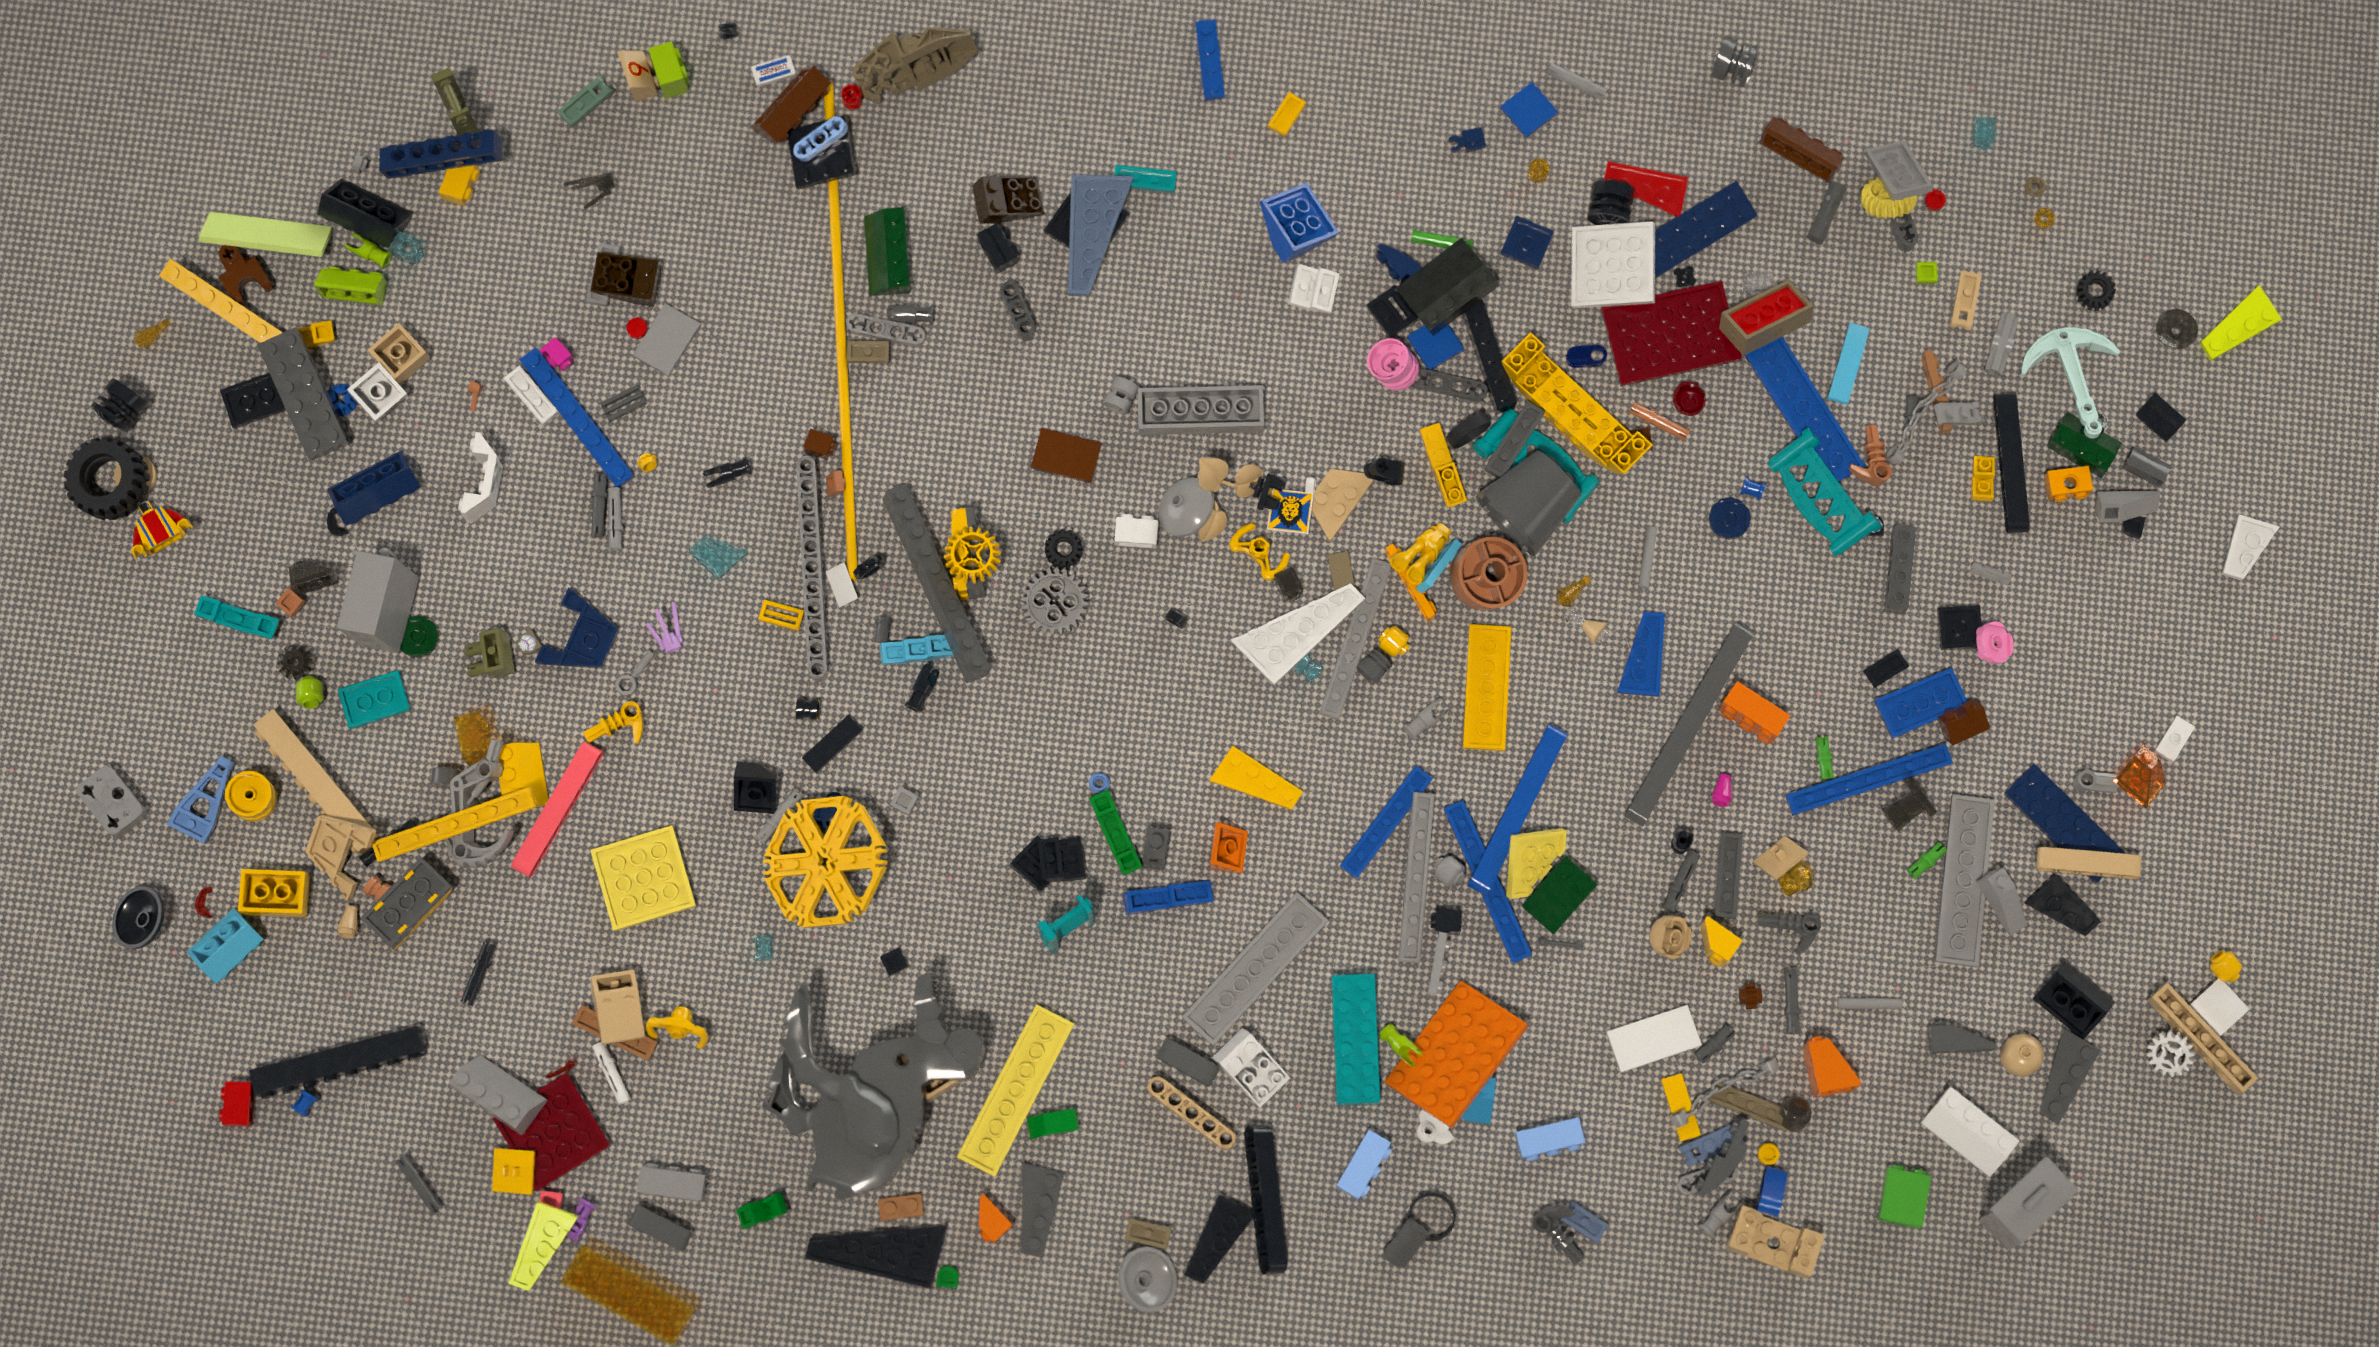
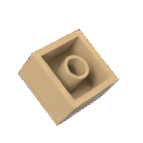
(399, 353)

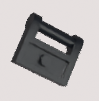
(1387, 316)

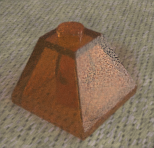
(2142, 776)

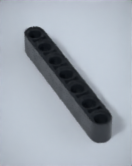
(2011, 463)
(1265, 1199)

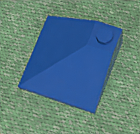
(1296, 222)

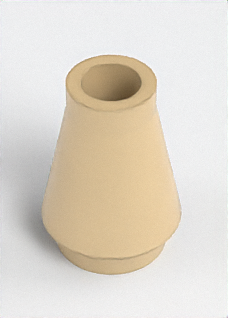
(348, 924)

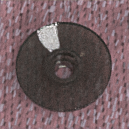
(2178, 320)

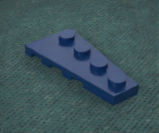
(1644, 662)

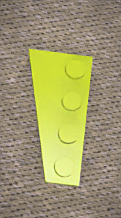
(2244, 322)
(542, 1239)

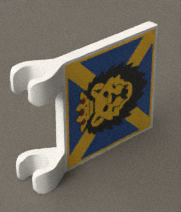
(1294, 509)

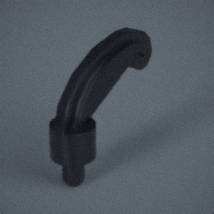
(332, 525)

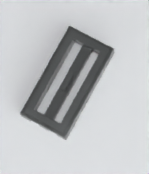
(604, 404)

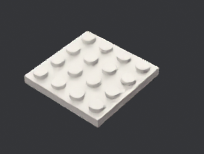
(1613, 265)

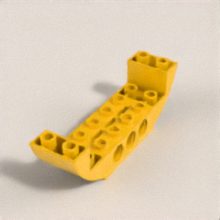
(1572, 409)

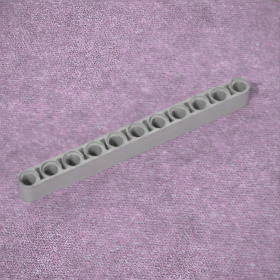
(816, 577)

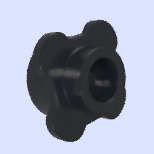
(1684, 282)

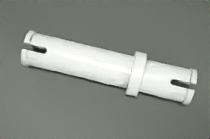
(611, 1073)

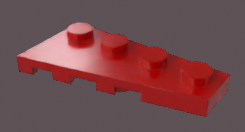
(1652, 187)

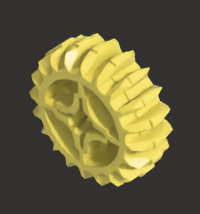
(1878, 202)

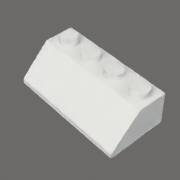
(1970, 1131)

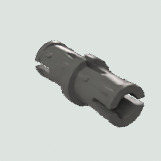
(1714, 1044)

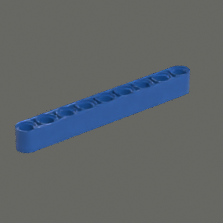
(1517, 809)

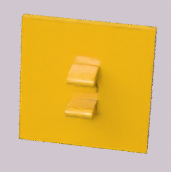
(513, 1171)

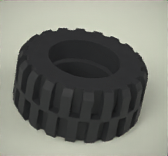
(85, 464)

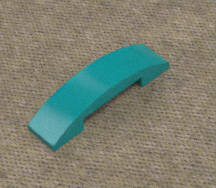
(236, 618)

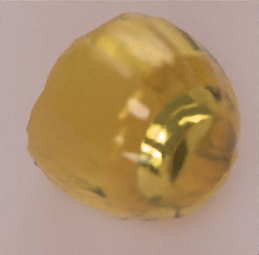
(1796, 879)

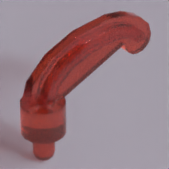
(200, 903)
(568, 1066)

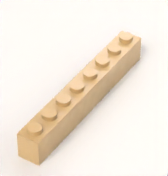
(308, 773)

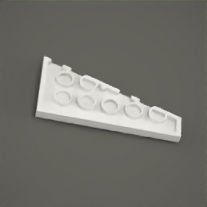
(1287, 639)

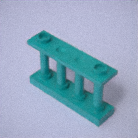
(1053, 932)

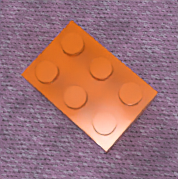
(1753, 713)

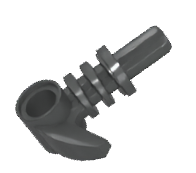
(1792, 923)
(1554, 1230)

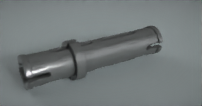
(598, 511)
(1676, 890)
(1792, 1003)
(418, 1183)

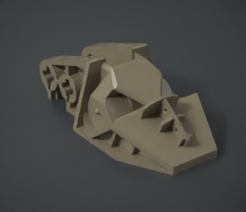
(913, 61)

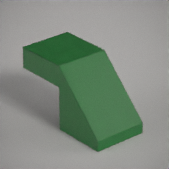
(1052, 1123)
(762, 1211)

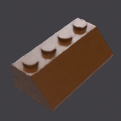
(791, 105)
(1801, 150)

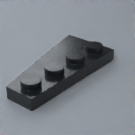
(1222, 1228)

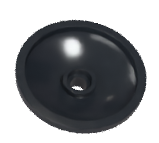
(138, 917)

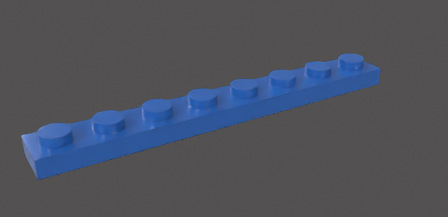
(576, 418)
(1869, 779)
(1496, 899)

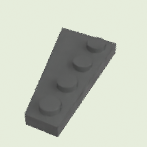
(2070, 1067)
(1039, 1202)

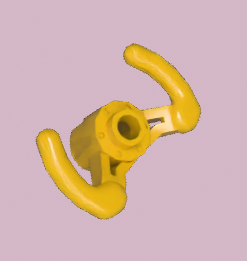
(1258, 557)
(678, 1026)

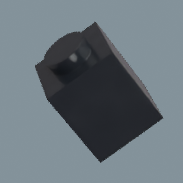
(1446, 921)

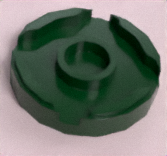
(419, 637)

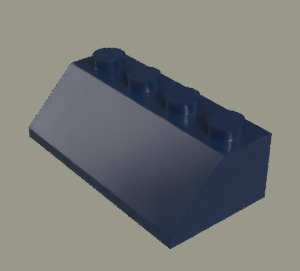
(373, 488)

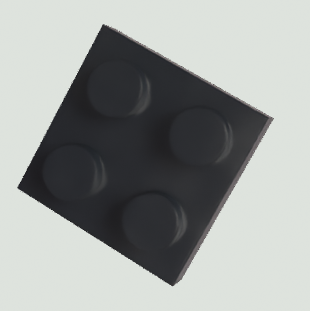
(1958, 626)

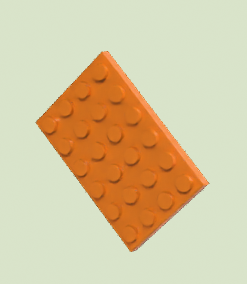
(1459, 1056)

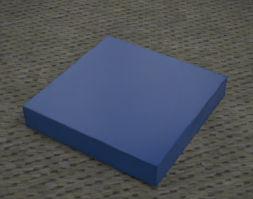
(1529, 110)
(1437, 348)

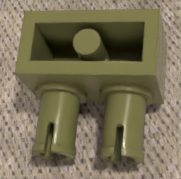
(496, 654)

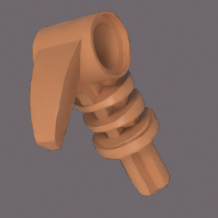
(1876, 462)

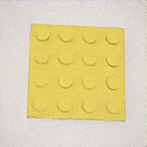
(643, 878)

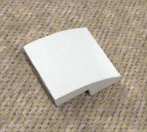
(1313, 288)
(2219, 1007)

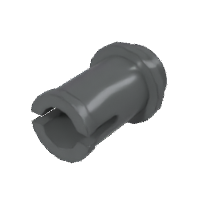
(1911, 403)
(882, 629)

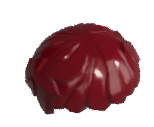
(1689, 399)

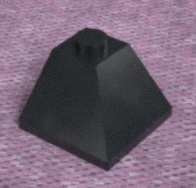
(754, 788)

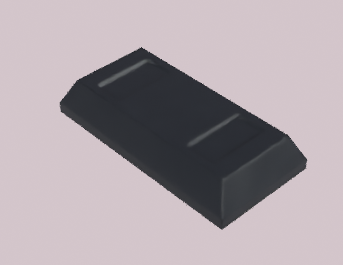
(1886, 668)

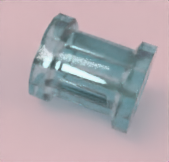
(762, 949)

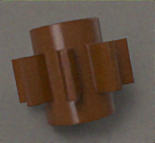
(1750, 996)

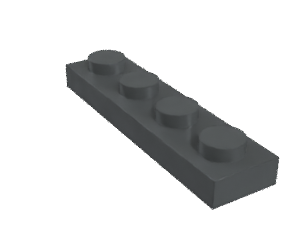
(1514, 440)
(1728, 875)

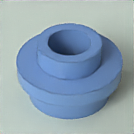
(1099, 776)

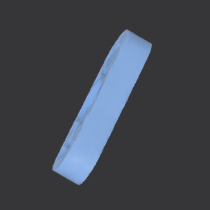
(828, 139)

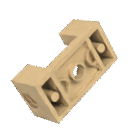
(1796, 1248)

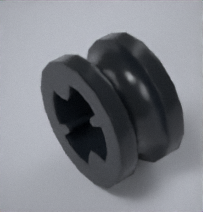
(728, 31)

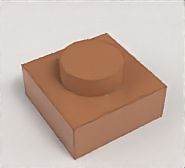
(835, 483)
(290, 602)

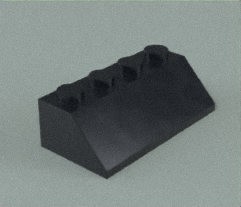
(363, 212)

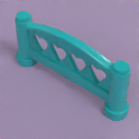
(1491, 440)
(1855, 524)

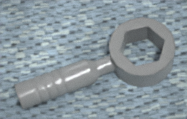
(637, 670)

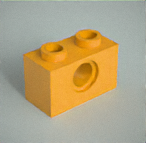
(2078, 476)

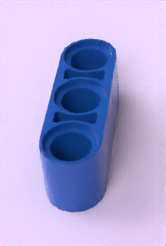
(1772, 1191)

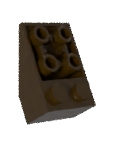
(1007, 198)
(626, 278)

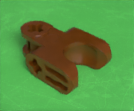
(240, 273)

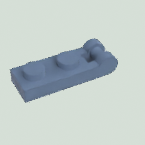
(1706, 1146)

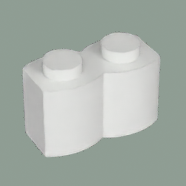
(1136, 532)

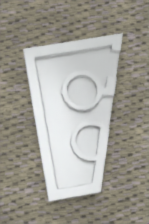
(2246, 545)

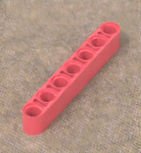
(557, 809)

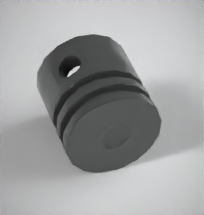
(1374, 666)

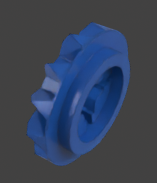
(341, 389)

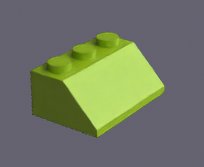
(351, 286)

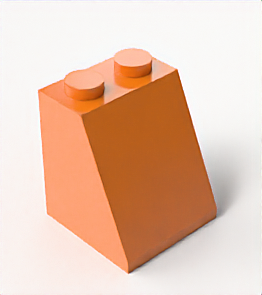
(1828, 1069)

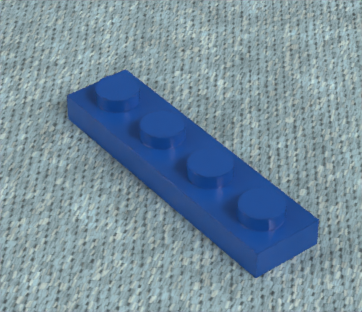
(1209, 60)

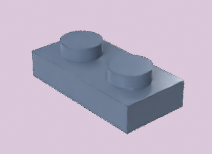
(1585, 1223)

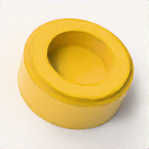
(1768, 1154)

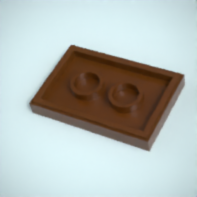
(1066, 455)

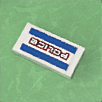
(773, 71)

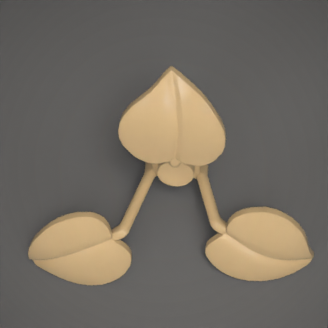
(1211, 477)

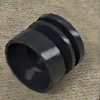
(1610, 202)
(118, 405)

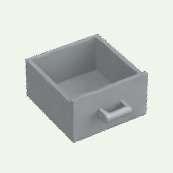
(377, 601)
(2028, 1204)

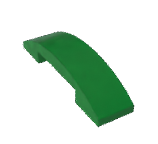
(1115, 833)

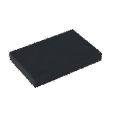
(252, 400)

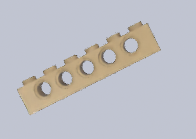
(2206, 1041)

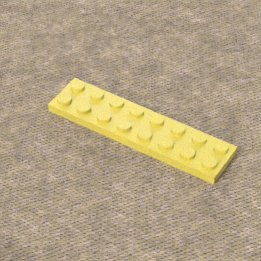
(1015, 1090)

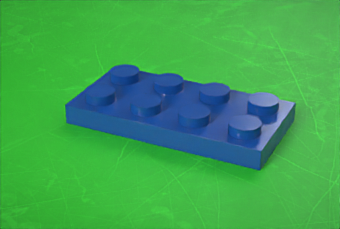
(1920, 703)

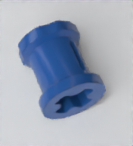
(1752, 488)
(304, 1103)

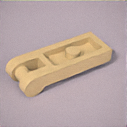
(1965, 299)

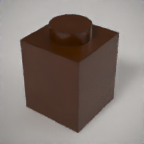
(820, 444)

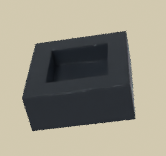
(894, 962)

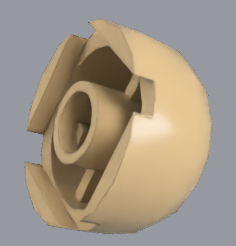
(1670, 936)
(2022, 1055)

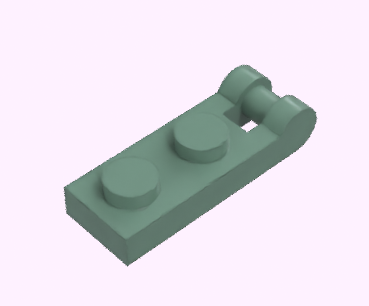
(585, 101)

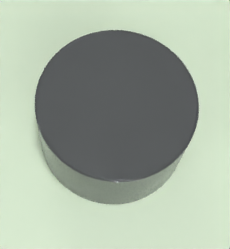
(442, 776)

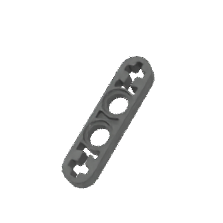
(1448, 381)

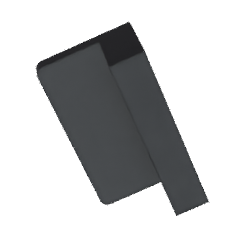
(2160, 417)

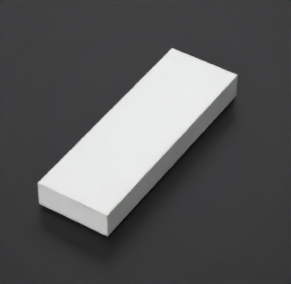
(531, 395)

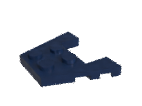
(588, 642)

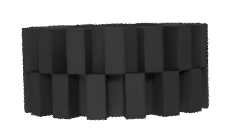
(2104, 282)
(1054, 540)

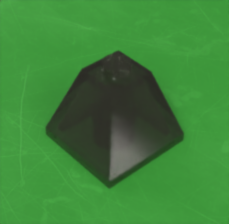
(310, 577)

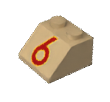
(638, 74)

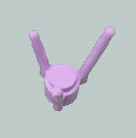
(670, 641)

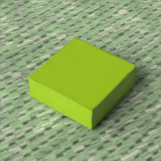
(1926, 273)

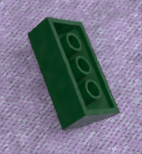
(887, 252)

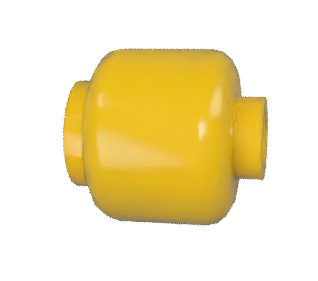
(1394, 641)
(2225, 966)

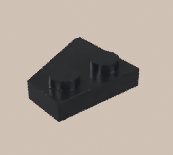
(1028, 866)

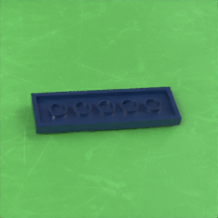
(1701, 227)
(2058, 815)

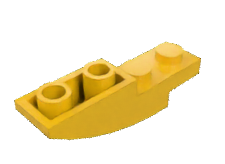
(1442, 465)

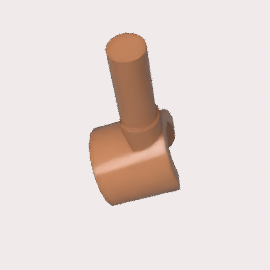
(476, 389)

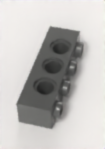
(1899, 569)

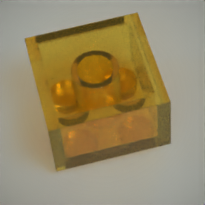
(473, 736)

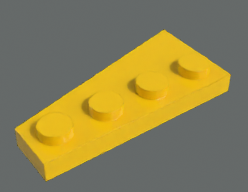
(1250, 777)

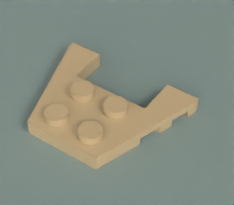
(330, 846)

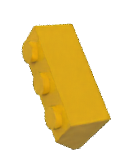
(523, 769)

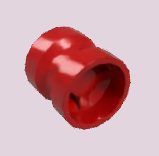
(851, 102)

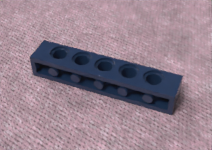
(407, 160)

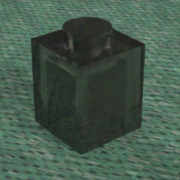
(1288, 584)

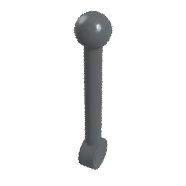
(1578, 945)

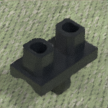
(1266, 499)

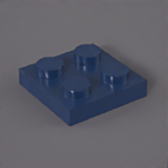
(1527, 242)

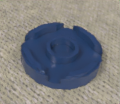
(1729, 518)

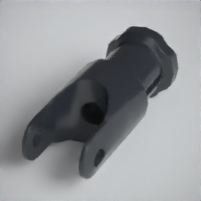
(728, 472)
(922, 688)
(1677, 846)

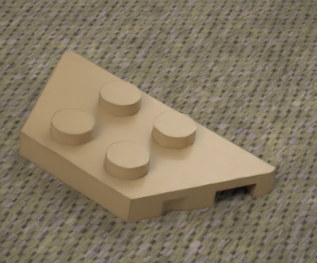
(1337, 498)

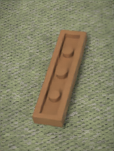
(1930, 366)
(587, 1021)

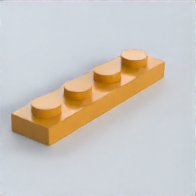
(1426, 607)

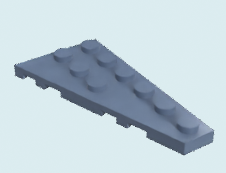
(1093, 217)

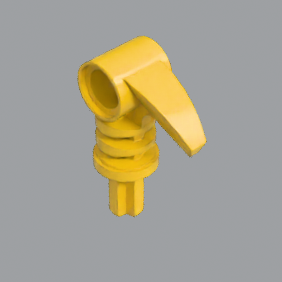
(616, 721)

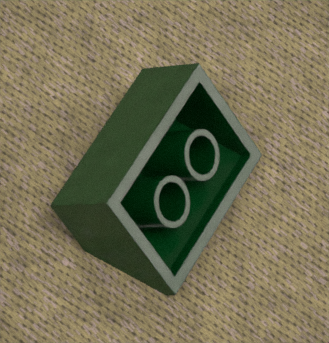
(2084, 451)

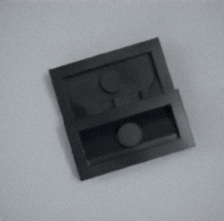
(1061, 859)

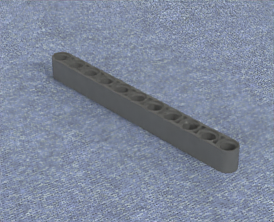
(1689, 724)

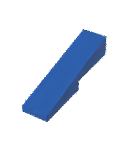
(1167, 897)

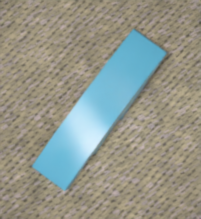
(1848, 363)
(915, 650)

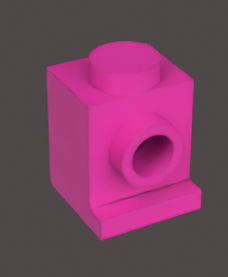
(557, 355)

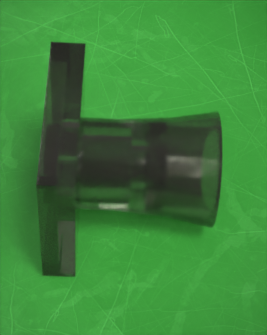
(1909, 807)

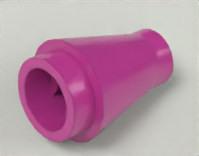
(1722, 792)

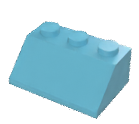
(225, 945)

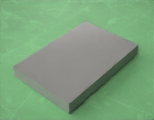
(667, 340)

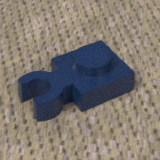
(1471, 139)

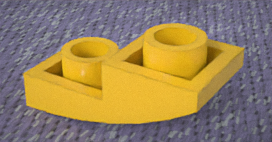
(1983, 478)

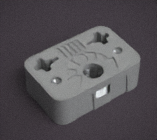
(106, 804)

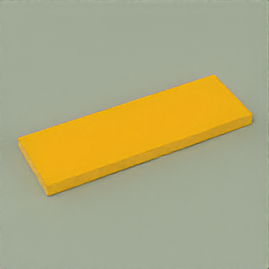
(1487, 687)

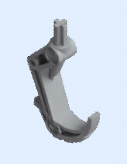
(463, 791)

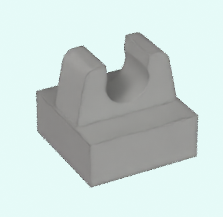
(904, 801)

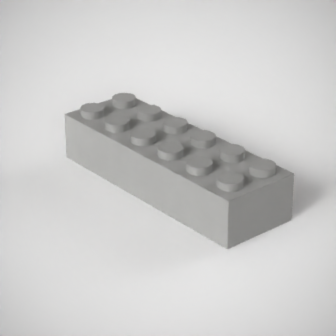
(1200, 410)

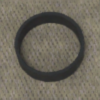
(1468, 430)
(1447, 1201)

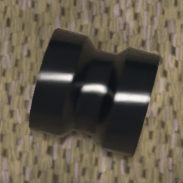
(807, 709)

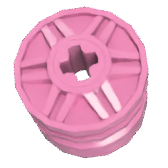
(1393, 364)

